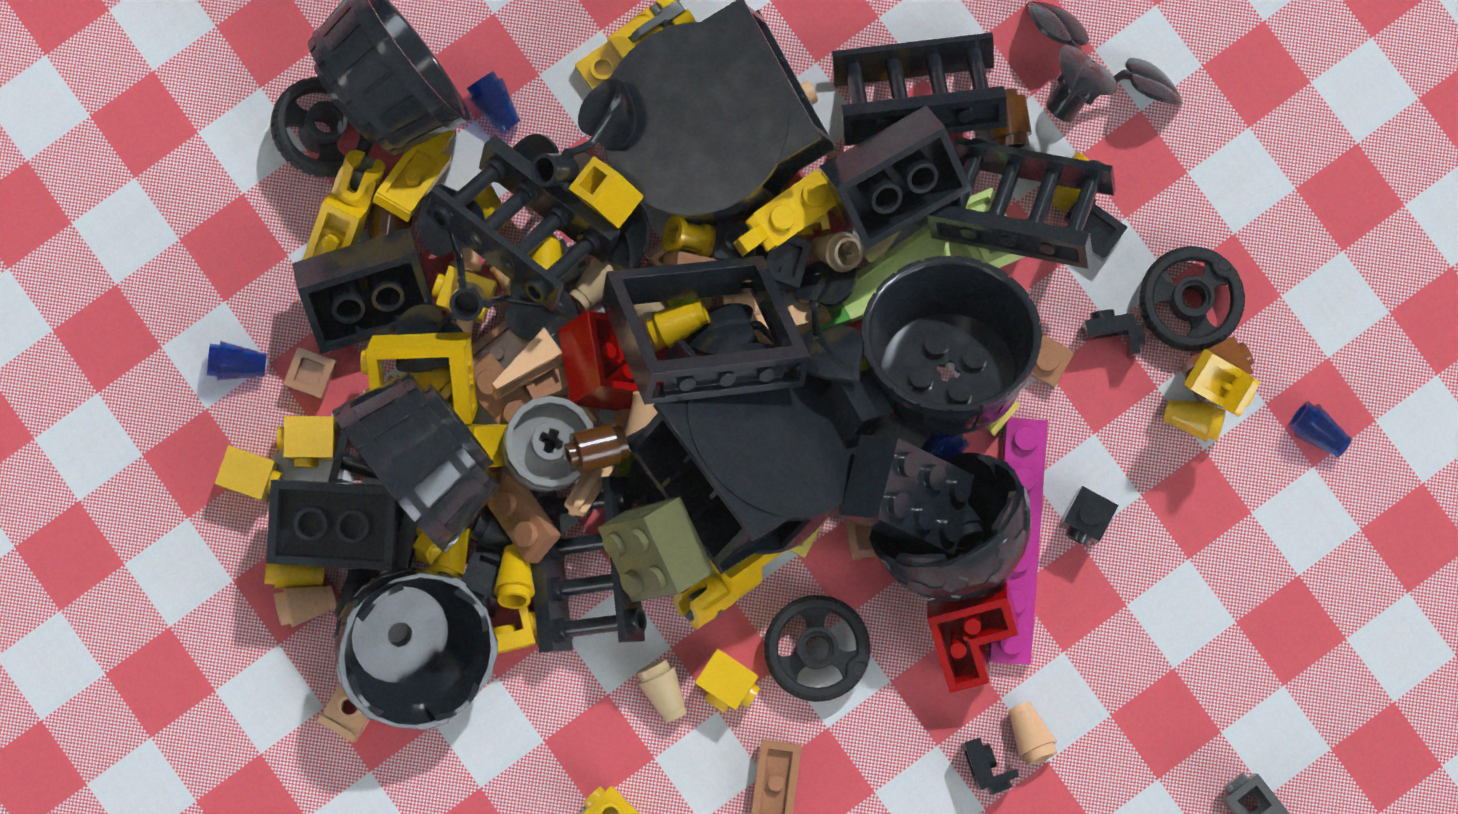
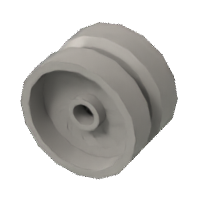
(522, 444)

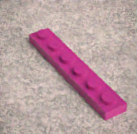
(1026, 454)

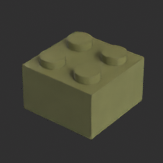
(655, 549)

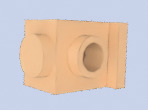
(338, 721)

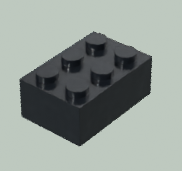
(896, 177)
(361, 289)
(907, 494)
(332, 525)

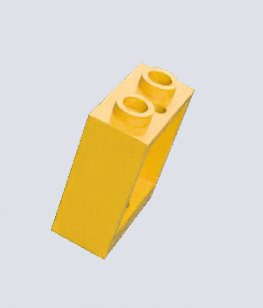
(431, 345)

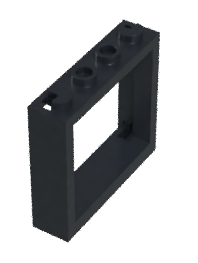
(706, 374)

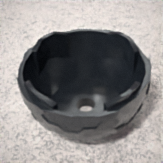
(971, 572)
(435, 666)

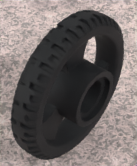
(289, 114)
(1202, 333)
(786, 668)

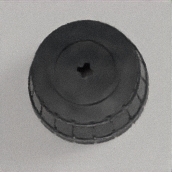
(384, 76)
(954, 315)
(421, 455)

